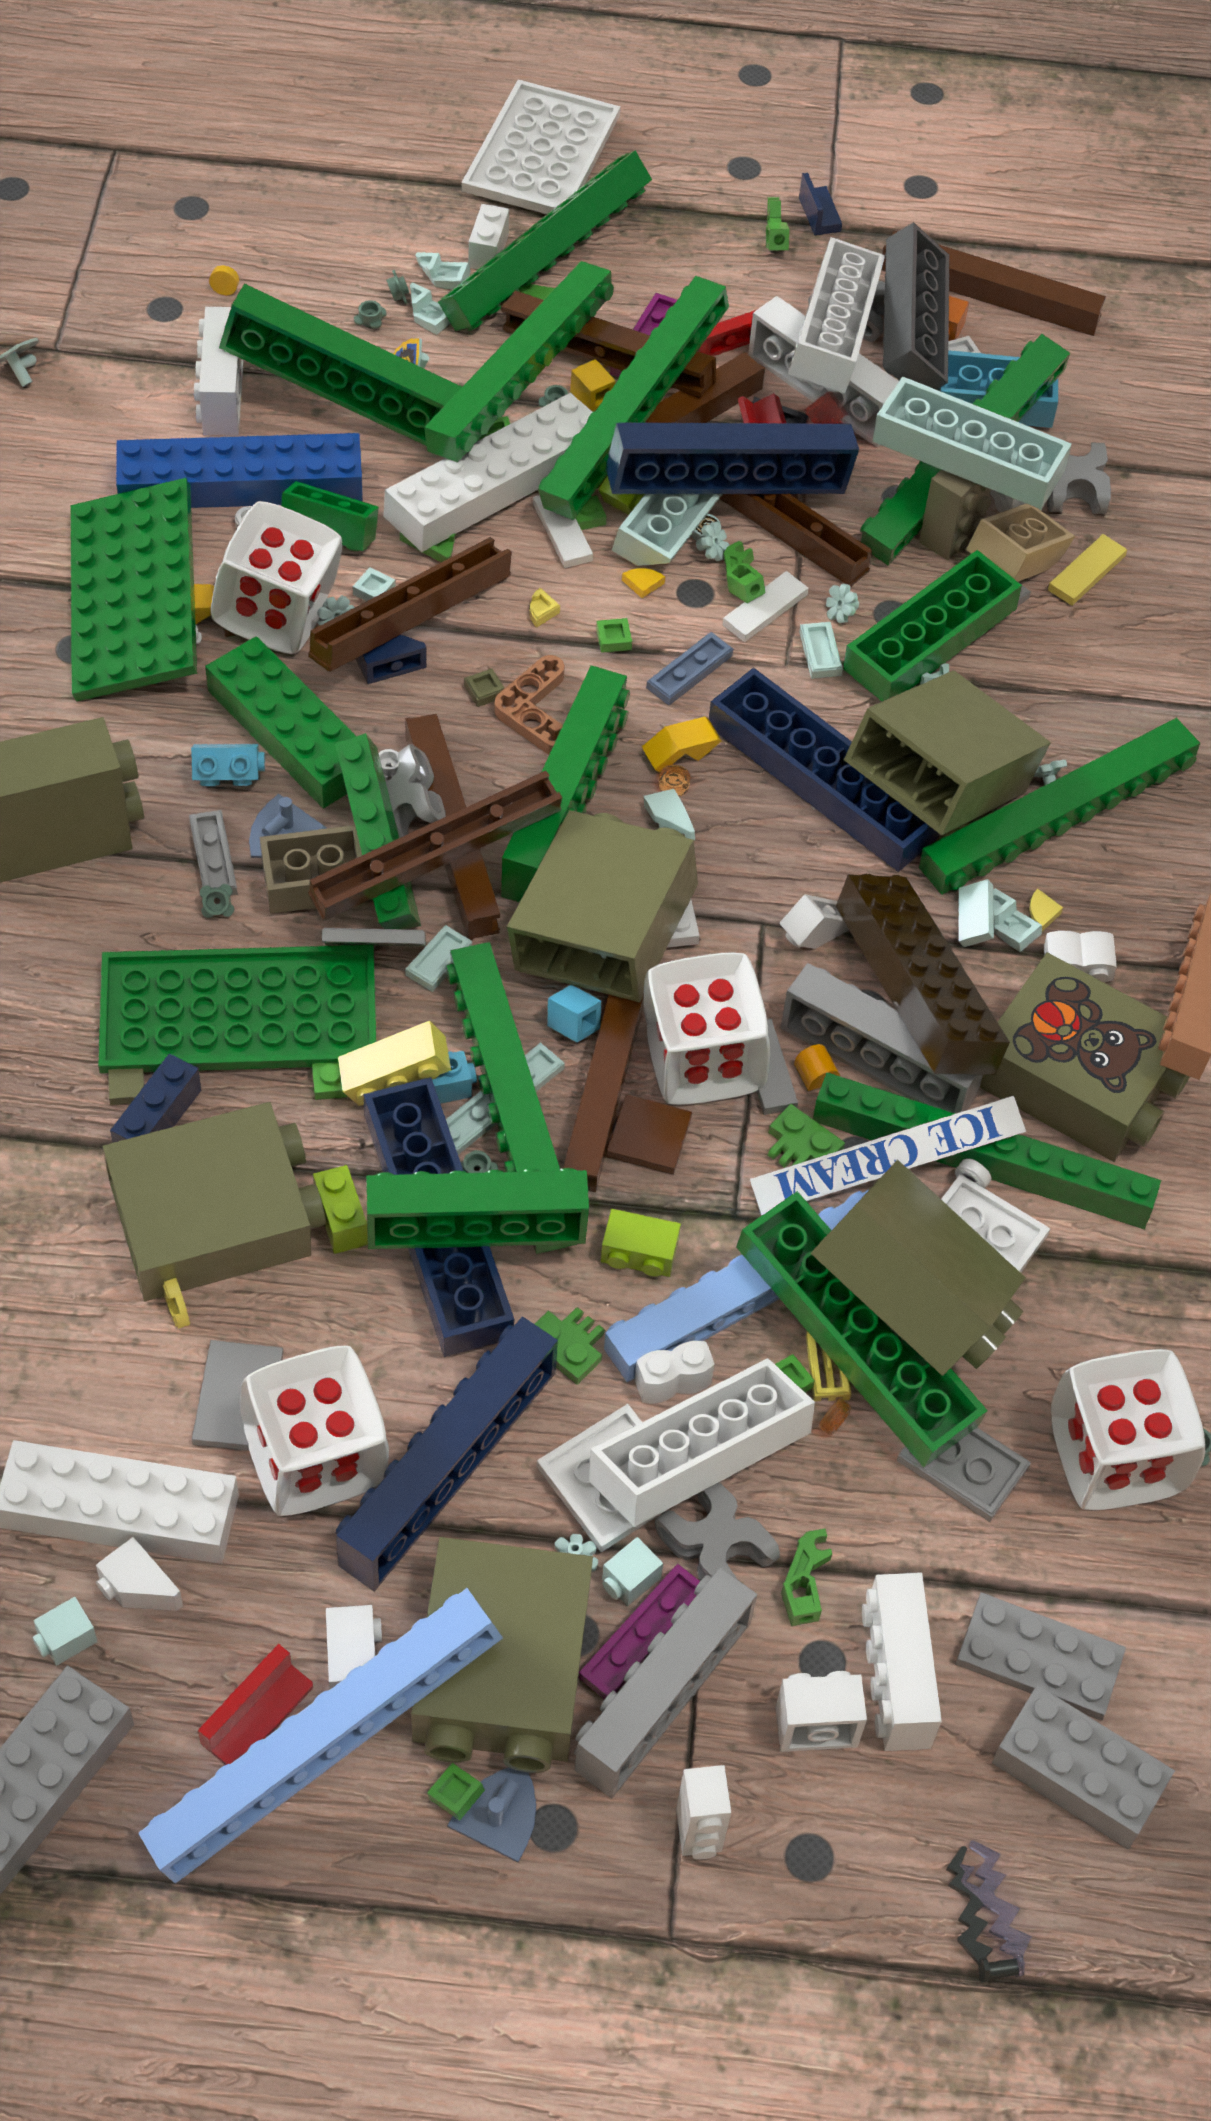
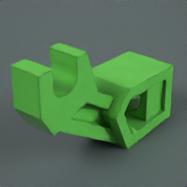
(776, 231)
(741, 577)
(806, 1559)

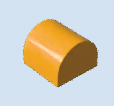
(813, 1065)

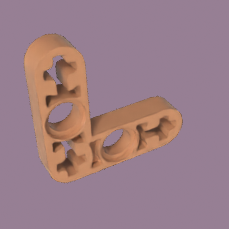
(525, 703)

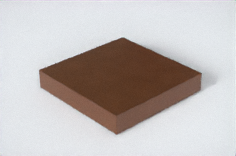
(649, 1134)

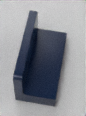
(819, 207)

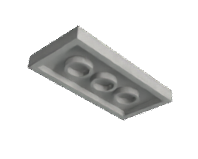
(1036, 1650)

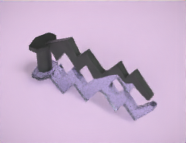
(984, 1897)

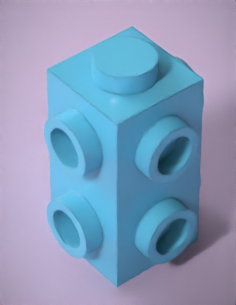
(227, 762)

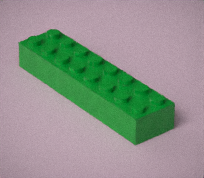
(334, 363)
(572, 770)
(900, 1385)

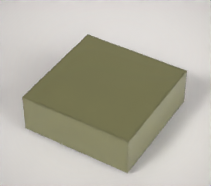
(483, 687)
(124, 1085)

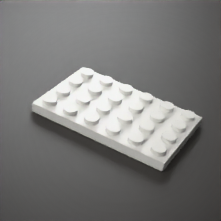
(540, 147)

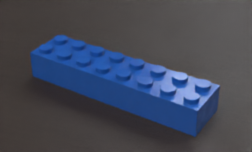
(243, 467)

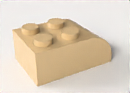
(1021, 541)

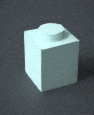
(631, 1572)
(64, 1632)

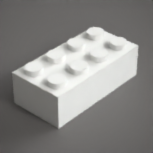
(219, 378)
(902, 1662)

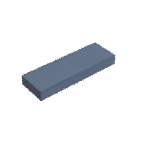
(689, 668)

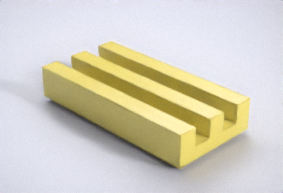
(830, 1391)

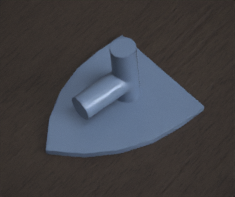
(277, 818)
(502, 1814)

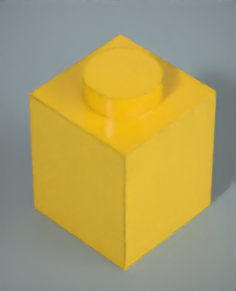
(591, 383)

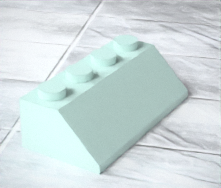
(661, 526)

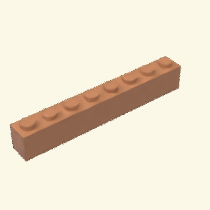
(1188, 1024)

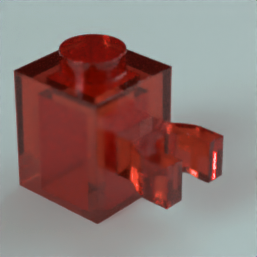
(827, 410)

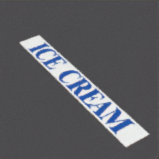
(874, 1158)

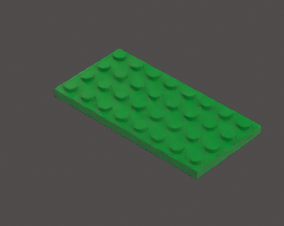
(132, 590)
(236, 1007)

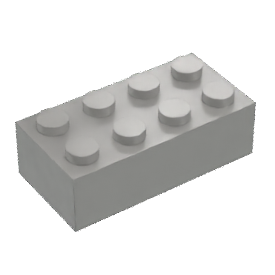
(1083, 1766)

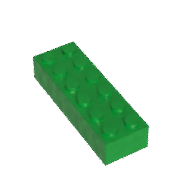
(932, 626)
(282, 717)
(477, 1209)

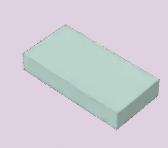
(820, 650)
(976, 913)
(430, 964)

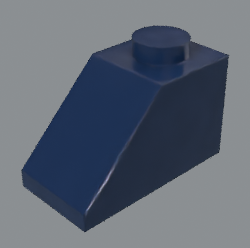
(393, 659)

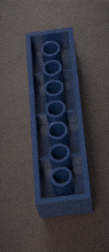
(731, 458)
(810, 761)
(457, 1282)
(446, 1453)

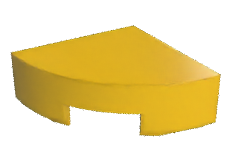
(643, 580)

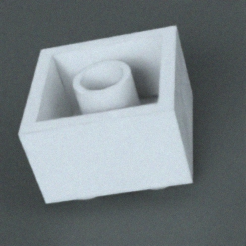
(820, 1712)

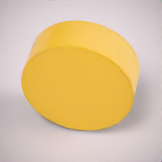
(224, 280)

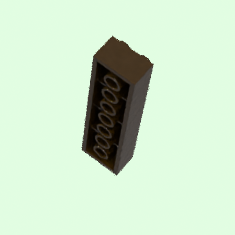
(922, 975)

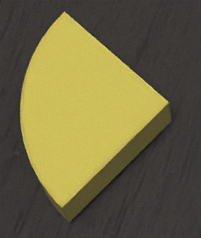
(542, 607)
(1044, 909)
(176, 1303)

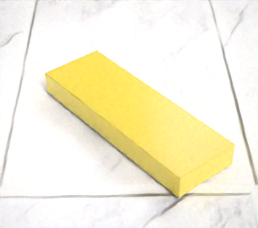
(1087, 569)

